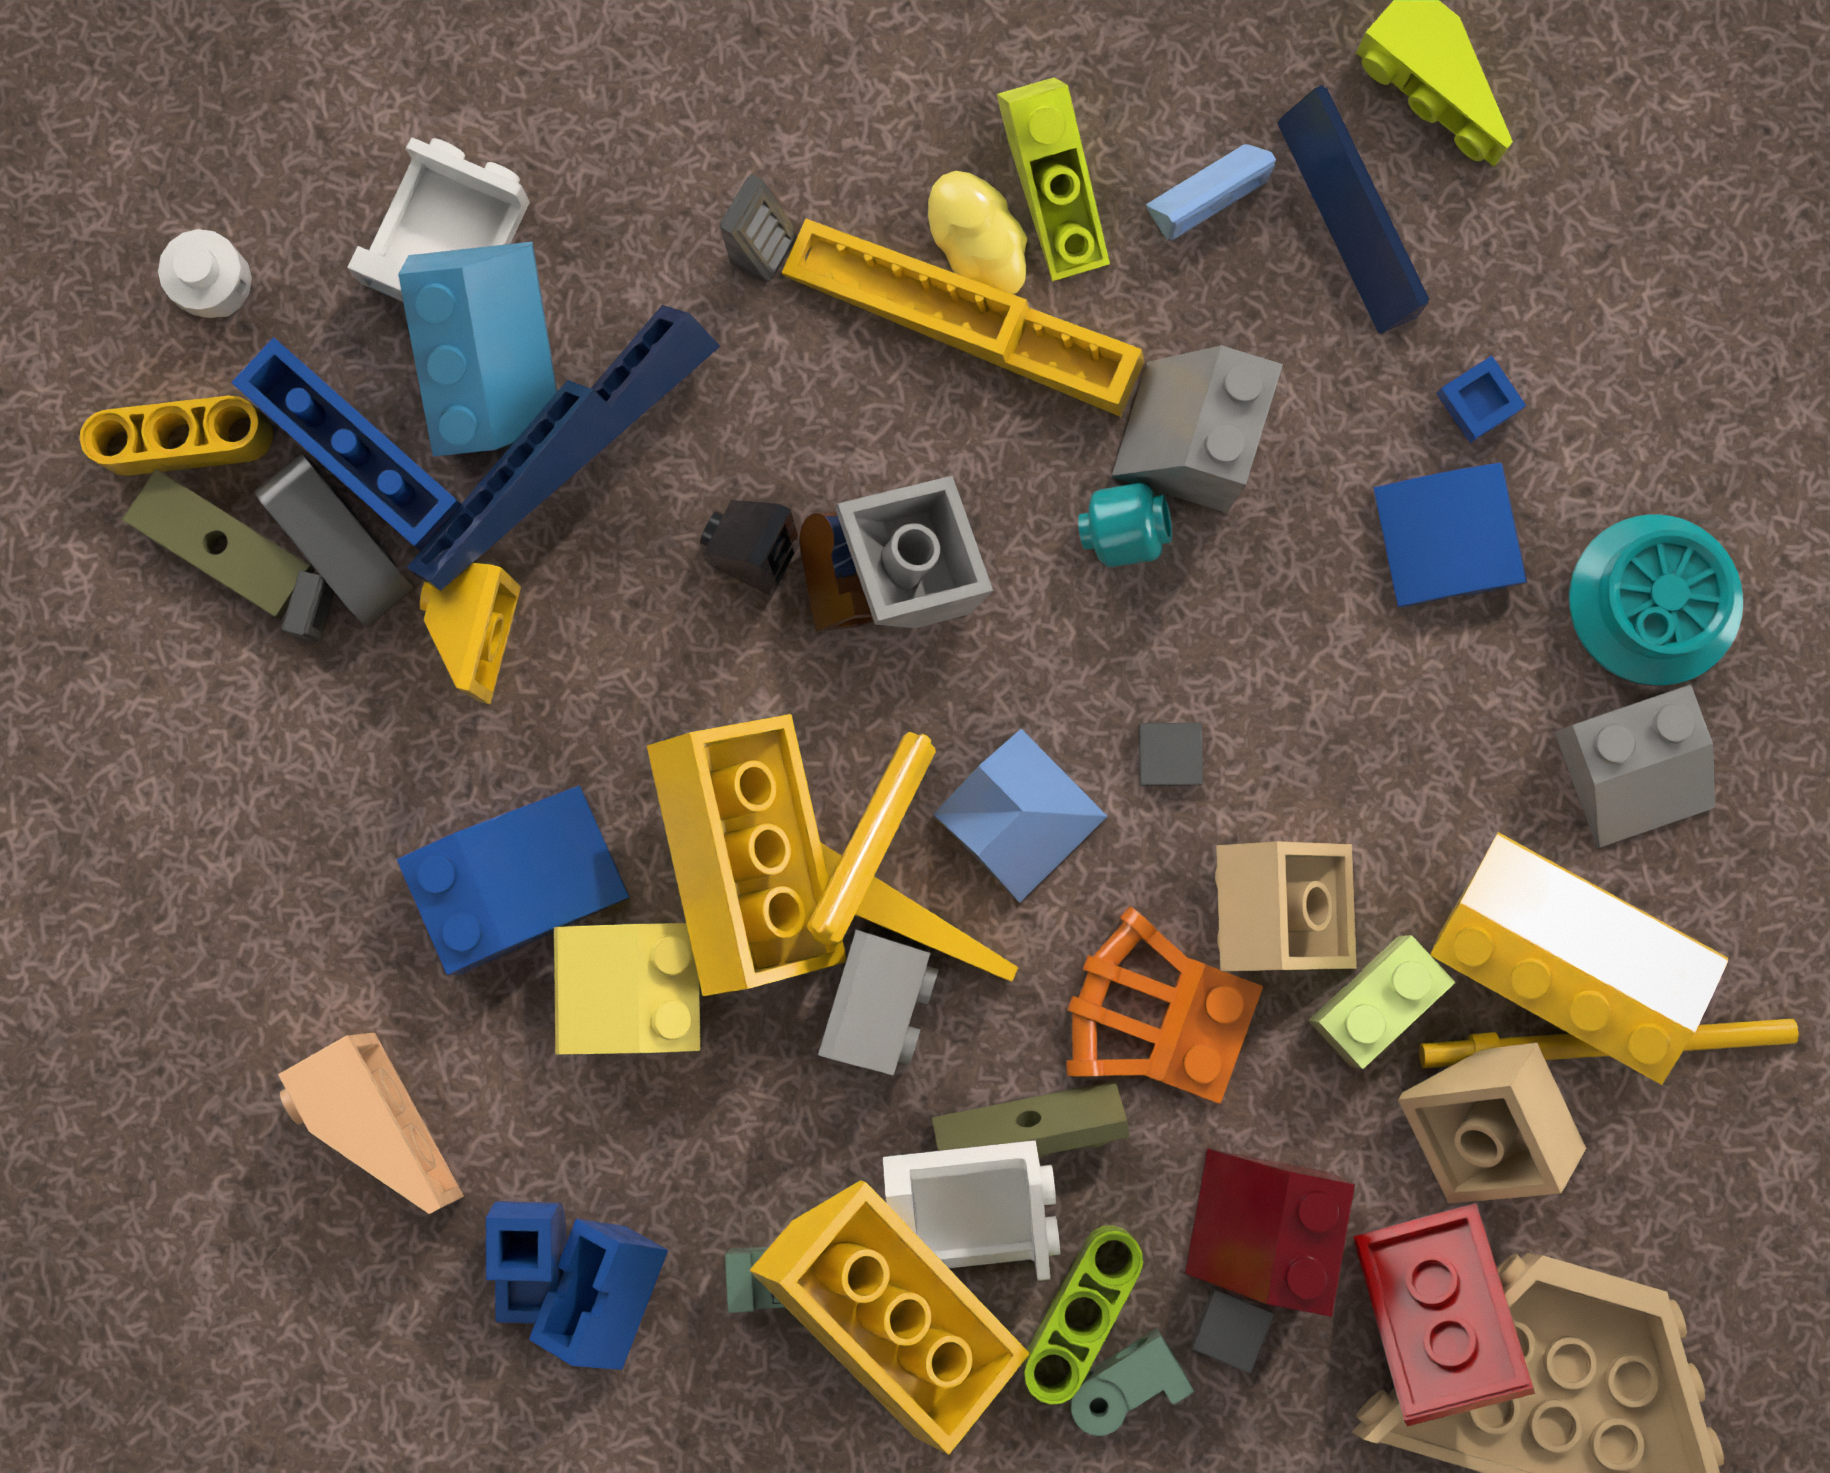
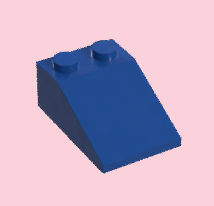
(512, 880)

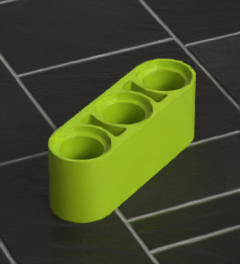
(1082, 1345)

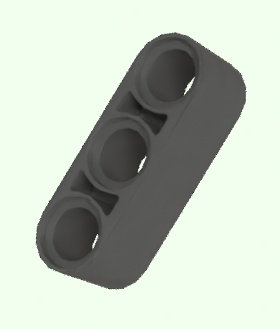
(334, 540)

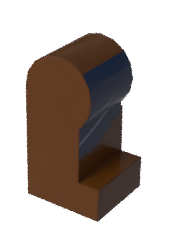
(831, 575)

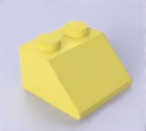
(625, 989)

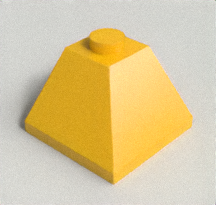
(472, 625)

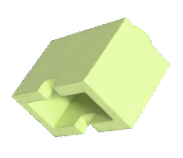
(1381, 1001)

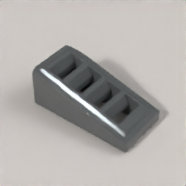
(757, 230)

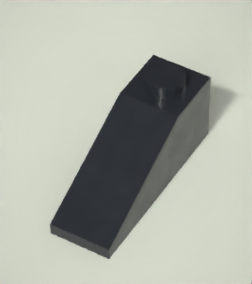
(752, 543)

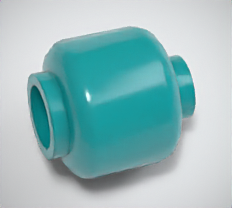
(1126, 525)

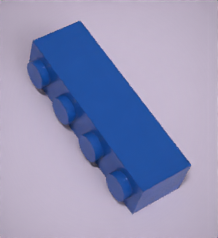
(346, 443)

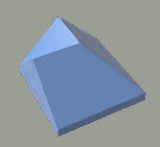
(1019, 815)

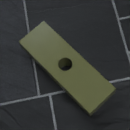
(190, 527)
(1056, 1121)

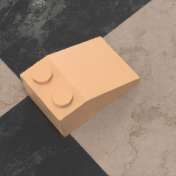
(364, 1112)

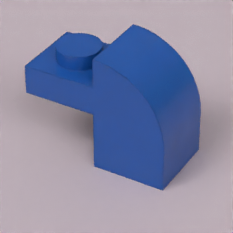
(523, 1256)

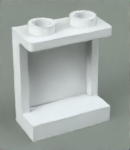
(440, 208)
(977, 1203)

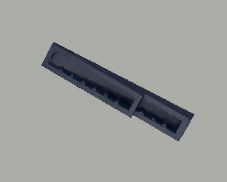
(564, 439)

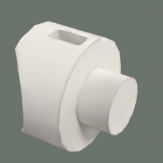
(204, 274)

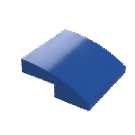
(1450, 535)

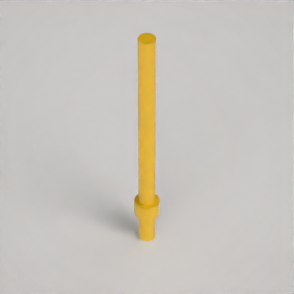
(1568, 1046)

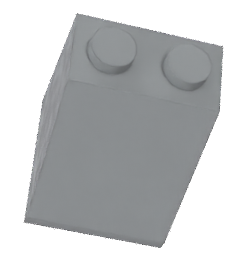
(1198, 424)

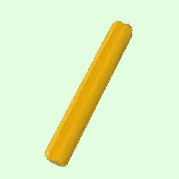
(871, 839)

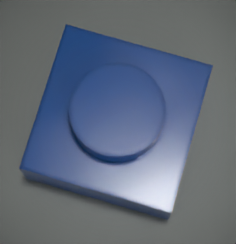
(1481, 399)

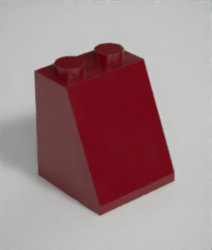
(1270, 1231)

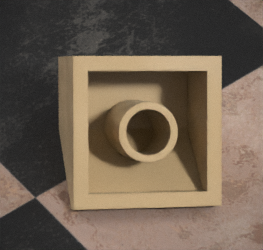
(1285, 906)
(1495, 1126)

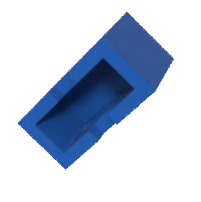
(599, 1295)

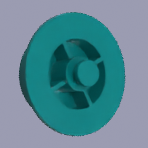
(1655, 600)

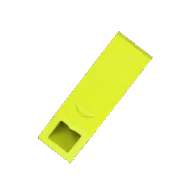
(1432, 61)
(1054, 176)

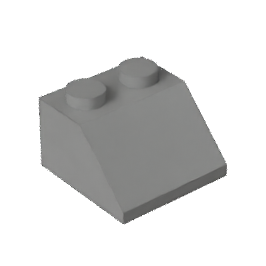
(915, 554)
(1641, 765)
(876, 1004)

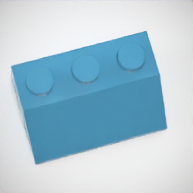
(478, 344)

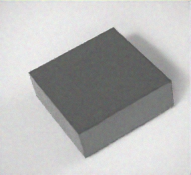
(308, 607)
(1170, 754)
(1232, 1330)

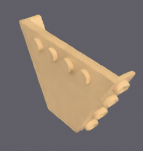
(1603, 1377)

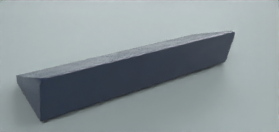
(1353, 211)

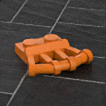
(1199, 1029)

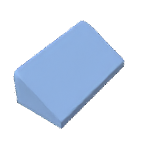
(1211, 190)

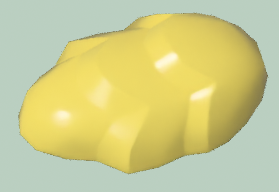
(977, 231)

